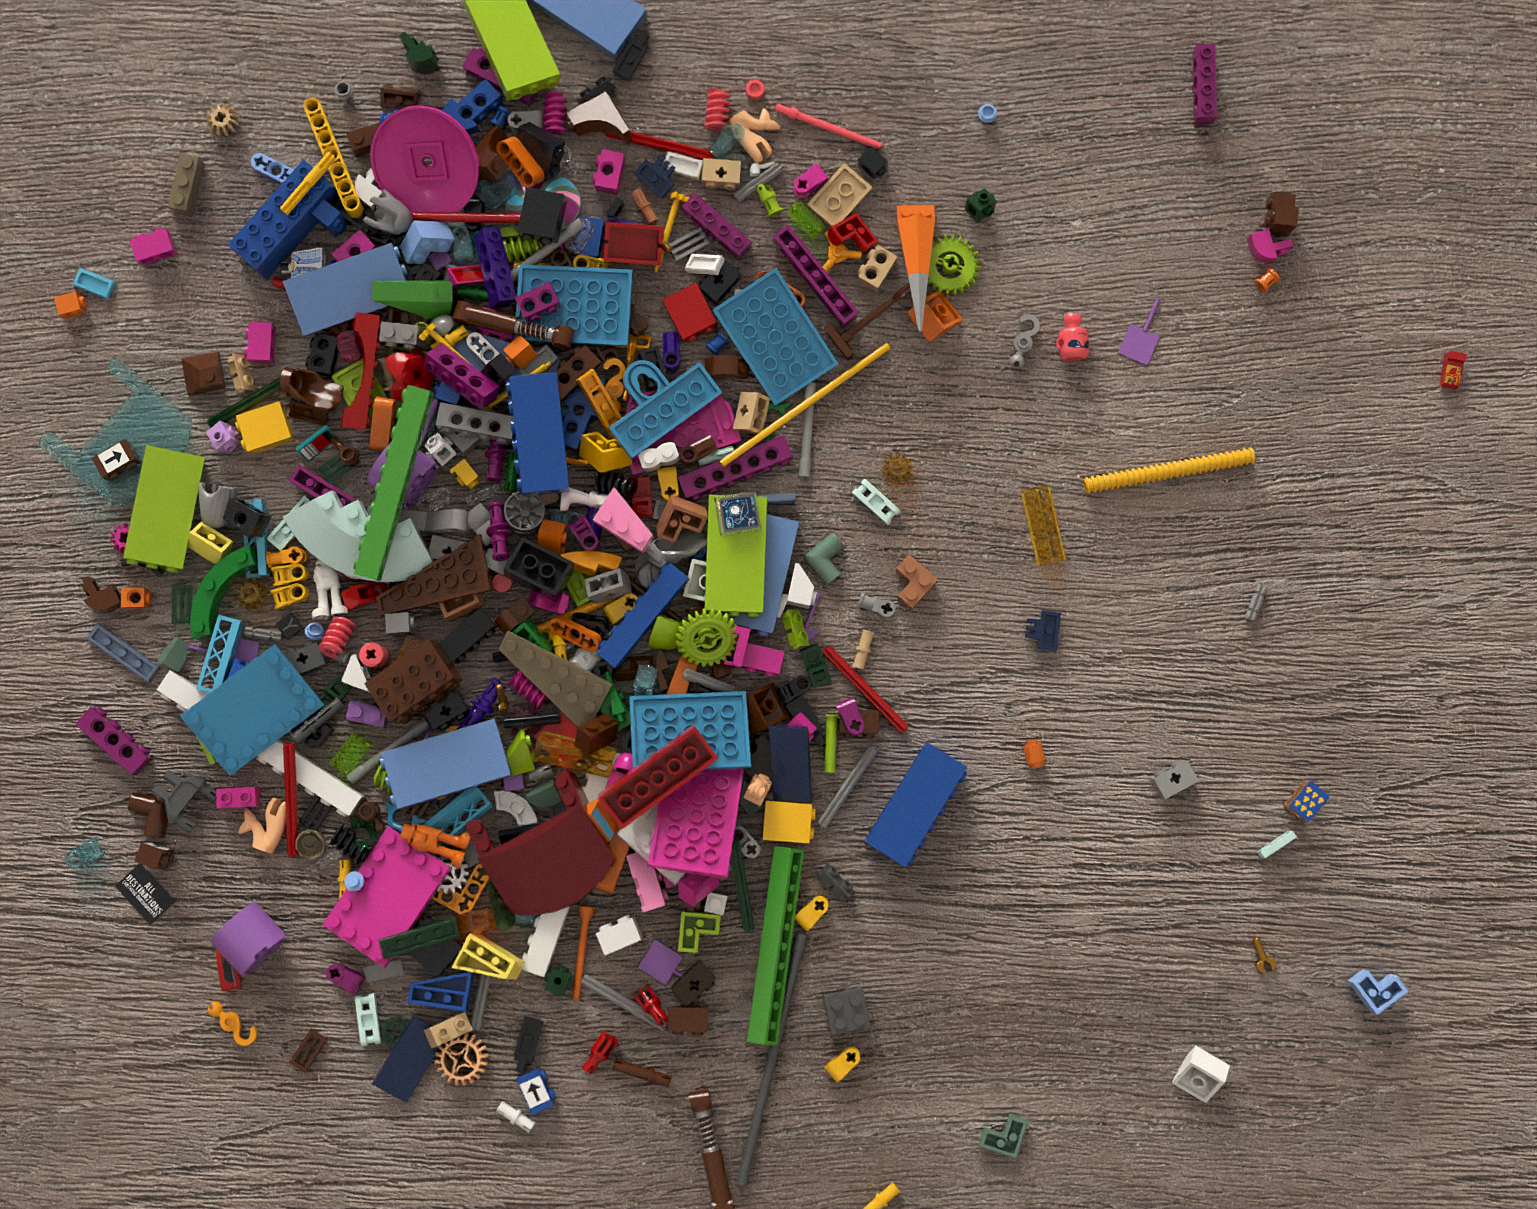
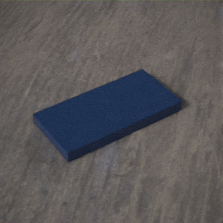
(790, 763)
(406, 1061)

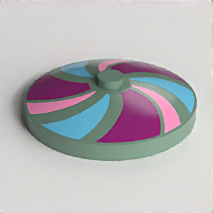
(556, 184)

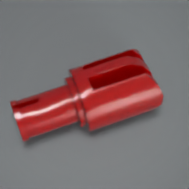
(652, 1005)
(600, 1051)

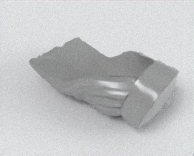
(665, 552)

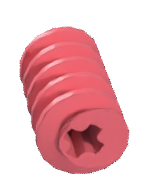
(716, 109)
(336, 636)
(381, 653)

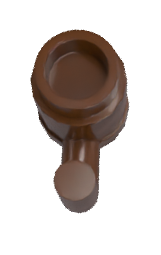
(370, 811)

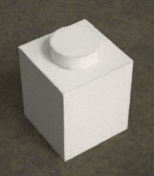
(716, 903)

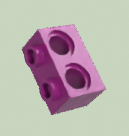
(537, 297)

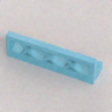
(262, 546)
(228, 655)
(452, 813)

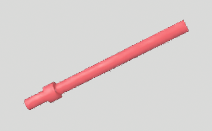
(794, 114)

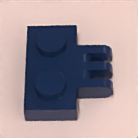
(656, 175)
(1045, 630)

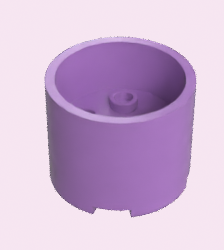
(423, 475)
(248, 939)

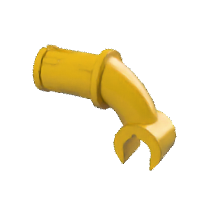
(558, 644)

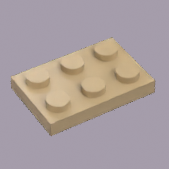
(839, 196)

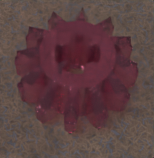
(349, 346)
(525, 713)

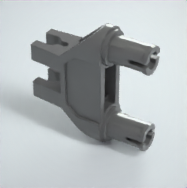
(180, 796)

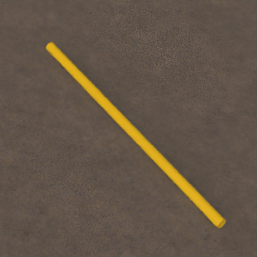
(804, 405)

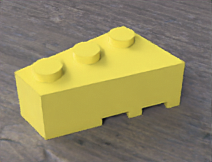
(487, 958)

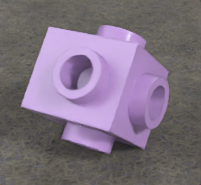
(223, 437)

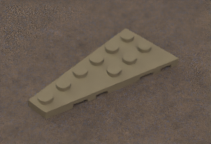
(564, 683)

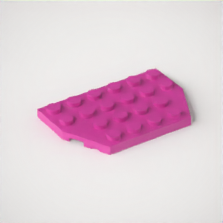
(713, 420)

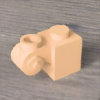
(758, 789)

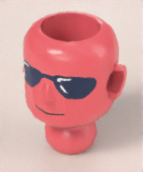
(1073, 340)

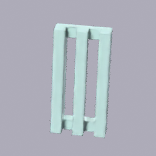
(1276, 844)

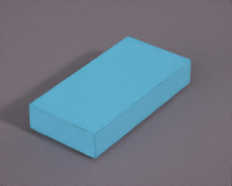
(94, 283)

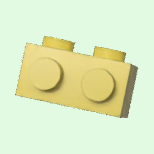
(209, 543)

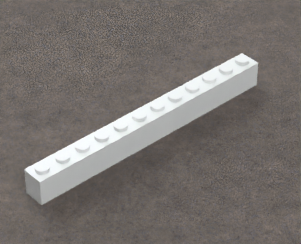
(310, 775)
(550, 925)

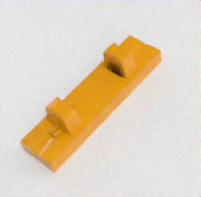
(600, 401)

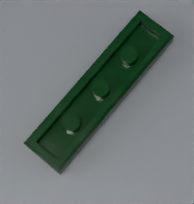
(418, 937)

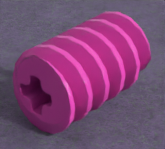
(553, 113)
(528, 688)

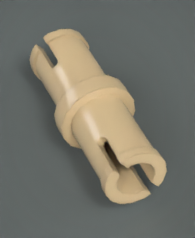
(863, 649)

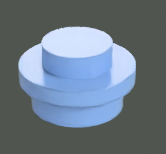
(987, 113)
(314, 631)
(354, 881)

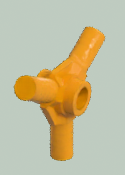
(838, 254)

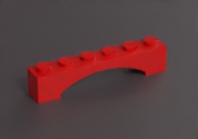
(366, 328)

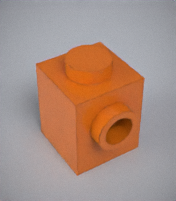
(520, 352)

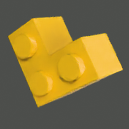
(603, 453)

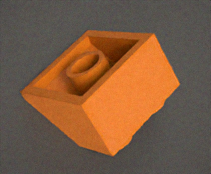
(938, 316)

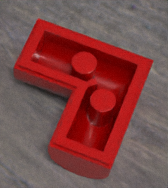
(853, 229)

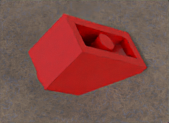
(362, 594)

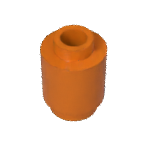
(1034, 753)

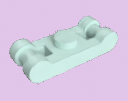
(876, 502)
(368, 1019)

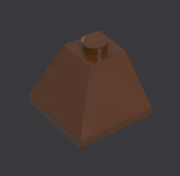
(203, 373)
(764, 709)

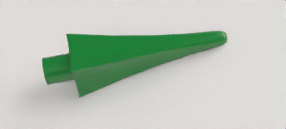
(617, 707)

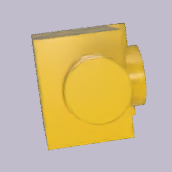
(466, 475)

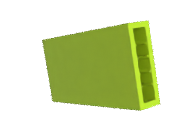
(513, 46)
(163, 509)
(735, 566)

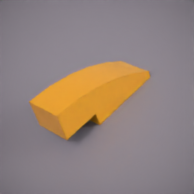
(591, 562)

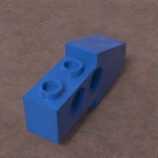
(468, 104)
(573, 401)

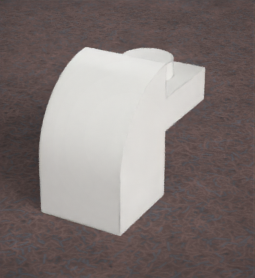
(367, 188)

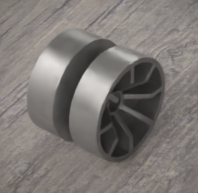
(524, 513)

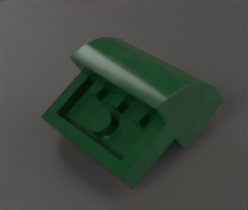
(419, 56)

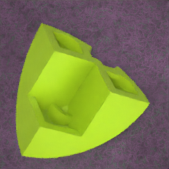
(664, 634)

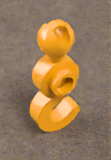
(613, 385)
(230, 1022)

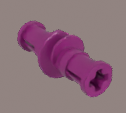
(495, 456)
(498, 531)

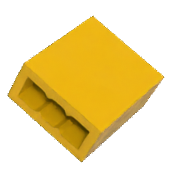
(264, 428)
(788, 822)

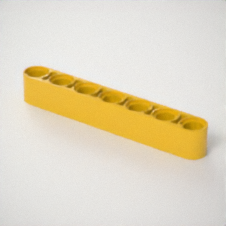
(325, 133)

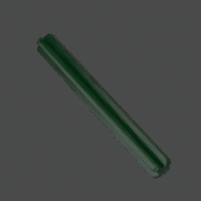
(246, 403)
(741, 886)

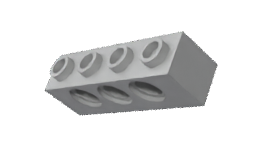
(449, 412)

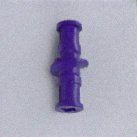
(483, 705)

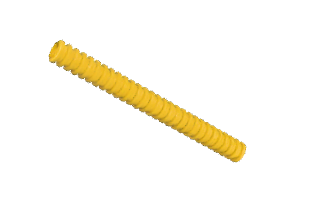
(1169, 470)

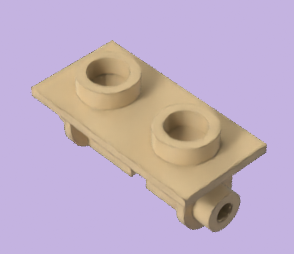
(239, 365)

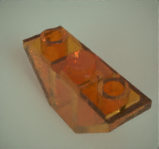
(476, 922)

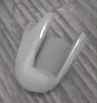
(390, 214)
(214, 505)

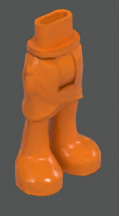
(426, 839)

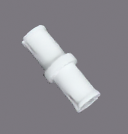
(515, 1116)

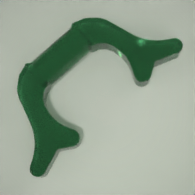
(370, 827)

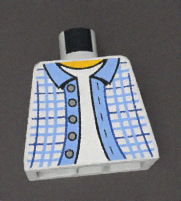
(304, 262)

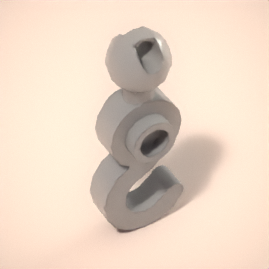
(1023, 342)

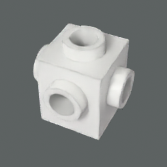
(439, 448)

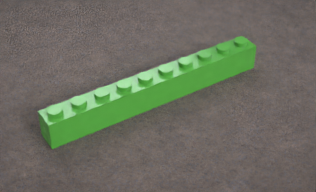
(394, 483)
(775, 945)

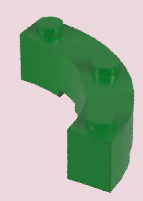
(214, 588)

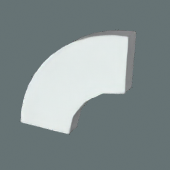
(516, 806)

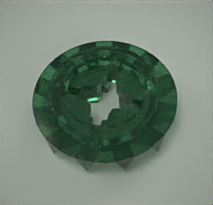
(390, 1024)

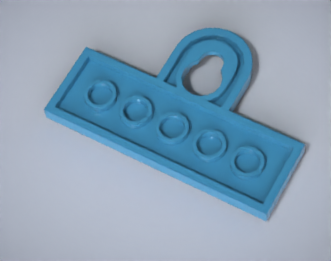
(663, 410)

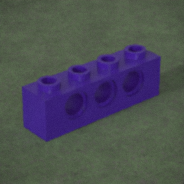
(495, 267)

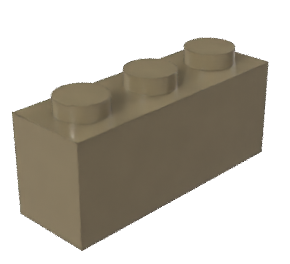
(186, 184)

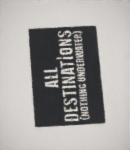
(145, 893)

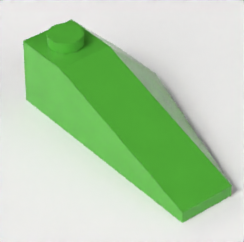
(418, 297)

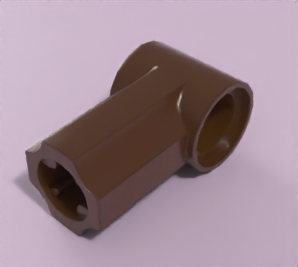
(699, 449)

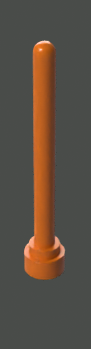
(586, 914)

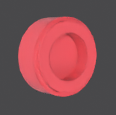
(755, 89)
(501, 583)

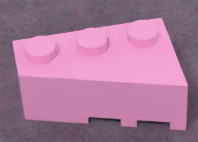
(622, 522)
(647, 883)

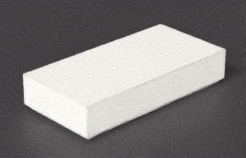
(685, 165)
(704, 264)

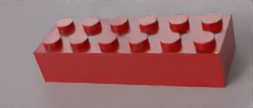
(657, 777)

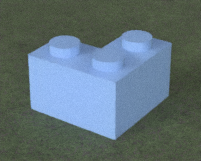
(424, 238)
(1377, 995)

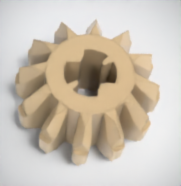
(229, 121)

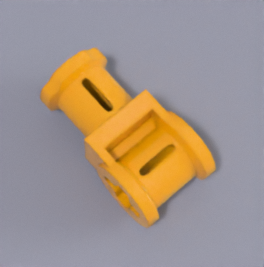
(285, 557)

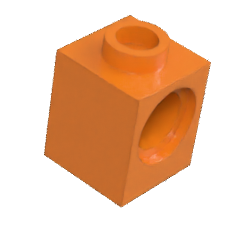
(70, 305)
(128, 595)

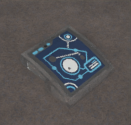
(738, 513)

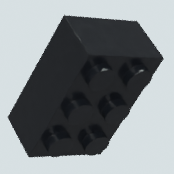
(539, 569)

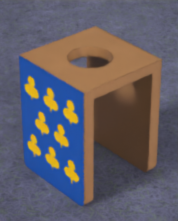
(1306, 801)

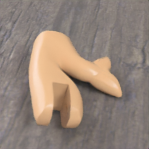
(752, 142)
(275, 824)

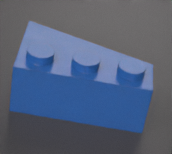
(444, 992)

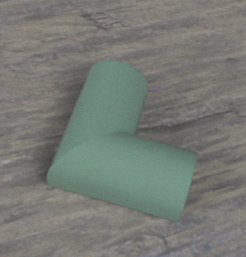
(820, 557)
(1009, 1141)

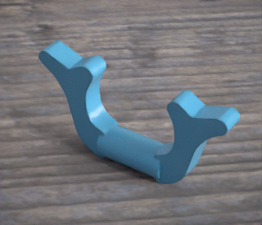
(393, 823)

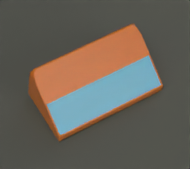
(602, 819)

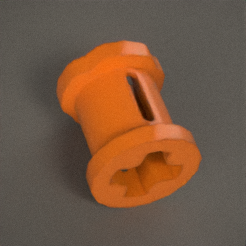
(1267, 280)

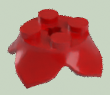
(403, 366)

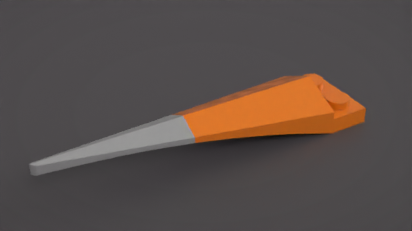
(916, 233)

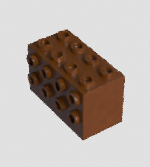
(414, 682)

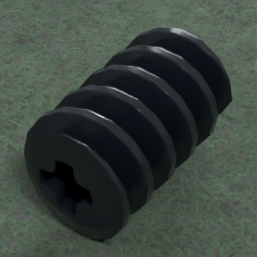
(605, 482)
(348, 843)

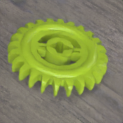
(967, 271)
(705, 625)

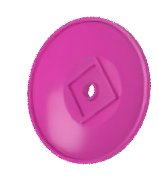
(400, 165)

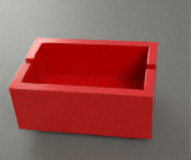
(633, 243)

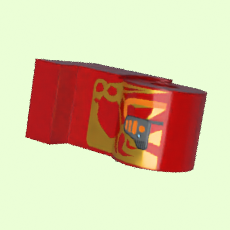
(1452, 369)

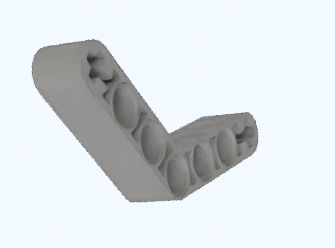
(436, 521)

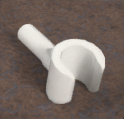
(756, 167)

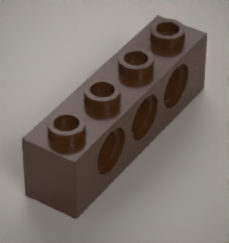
(580, 355)

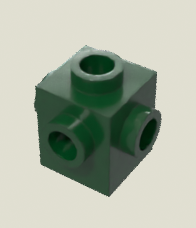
(980, 205)
(555, 987)

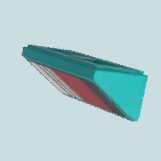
(316, 443)

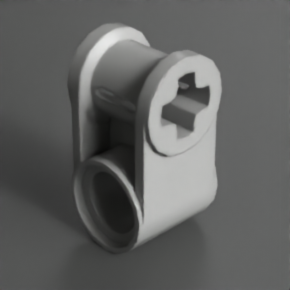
(533, 116)

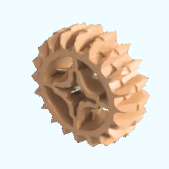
(469, 1061)

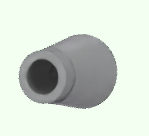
(344, 91)

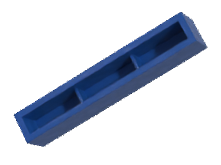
(643, 615)

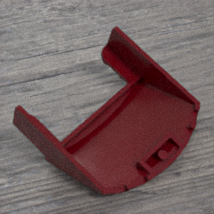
(551, 862)

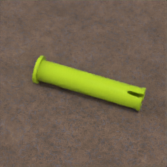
(831, 743)

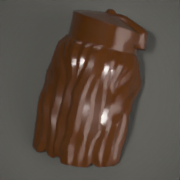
(310, 388)

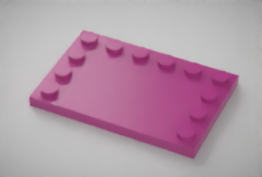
(698, 824)
(393, 896)

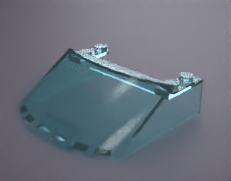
(141, 419)

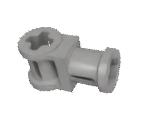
(875, 605)

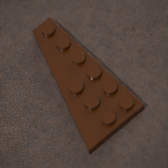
(446, 579)

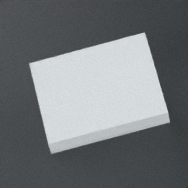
(696, 585)
(356, 673)

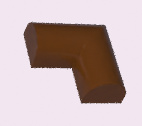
(154, 808)

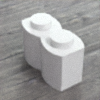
(664, 455)

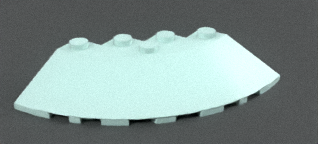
(335, 532)

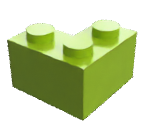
(692, 925)

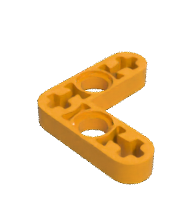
(459, 897)

